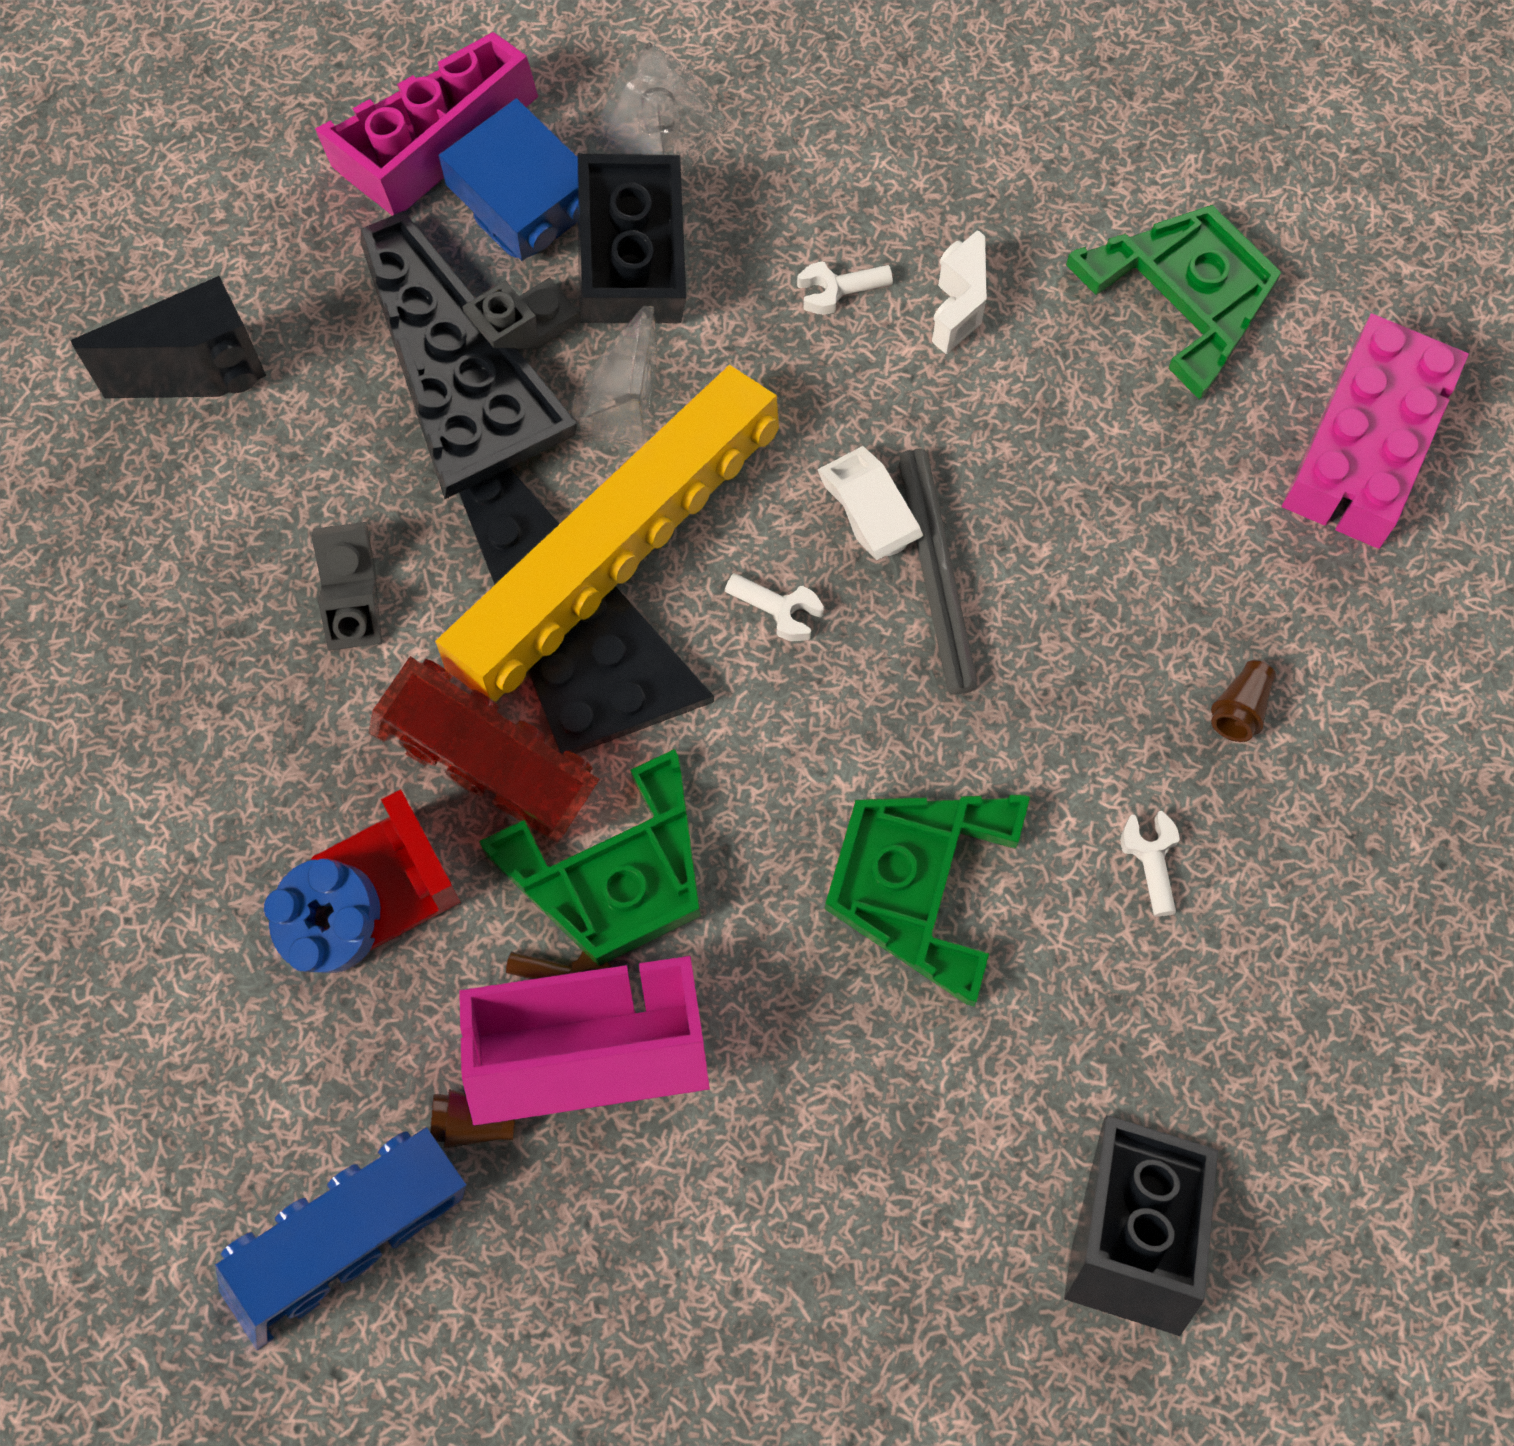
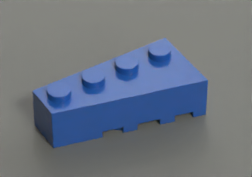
(336, 1233)

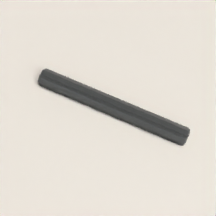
(938, 573)

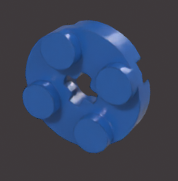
(293, 911)

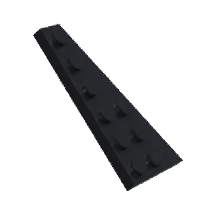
(473, 401)
(610, 668)

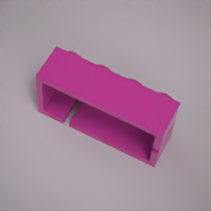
(1376, 430)
(579, 1041)

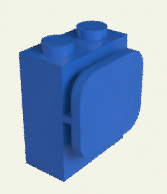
(515, 180)

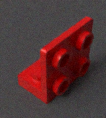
(401, 868)

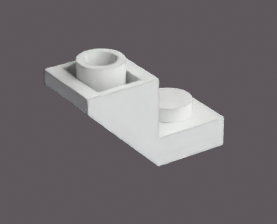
(965, 282)
(871, 503)

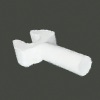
(838, 285)
(779, 606)
(1153, 859)

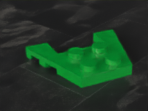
(1202, 271)
(897, 871)
(622, 887)

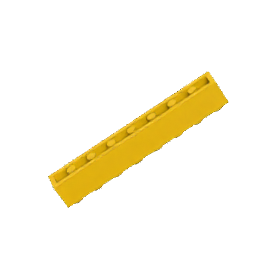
(609, 535)

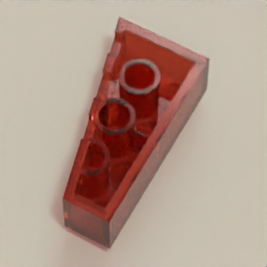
(482, 748)

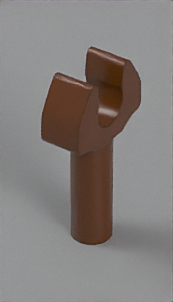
(535, 968)

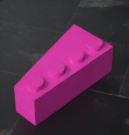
(396, 144)

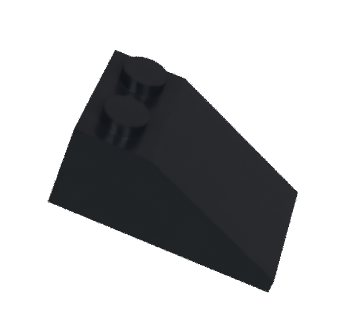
(630, 237)
(174, 348)
(1144, 1227)

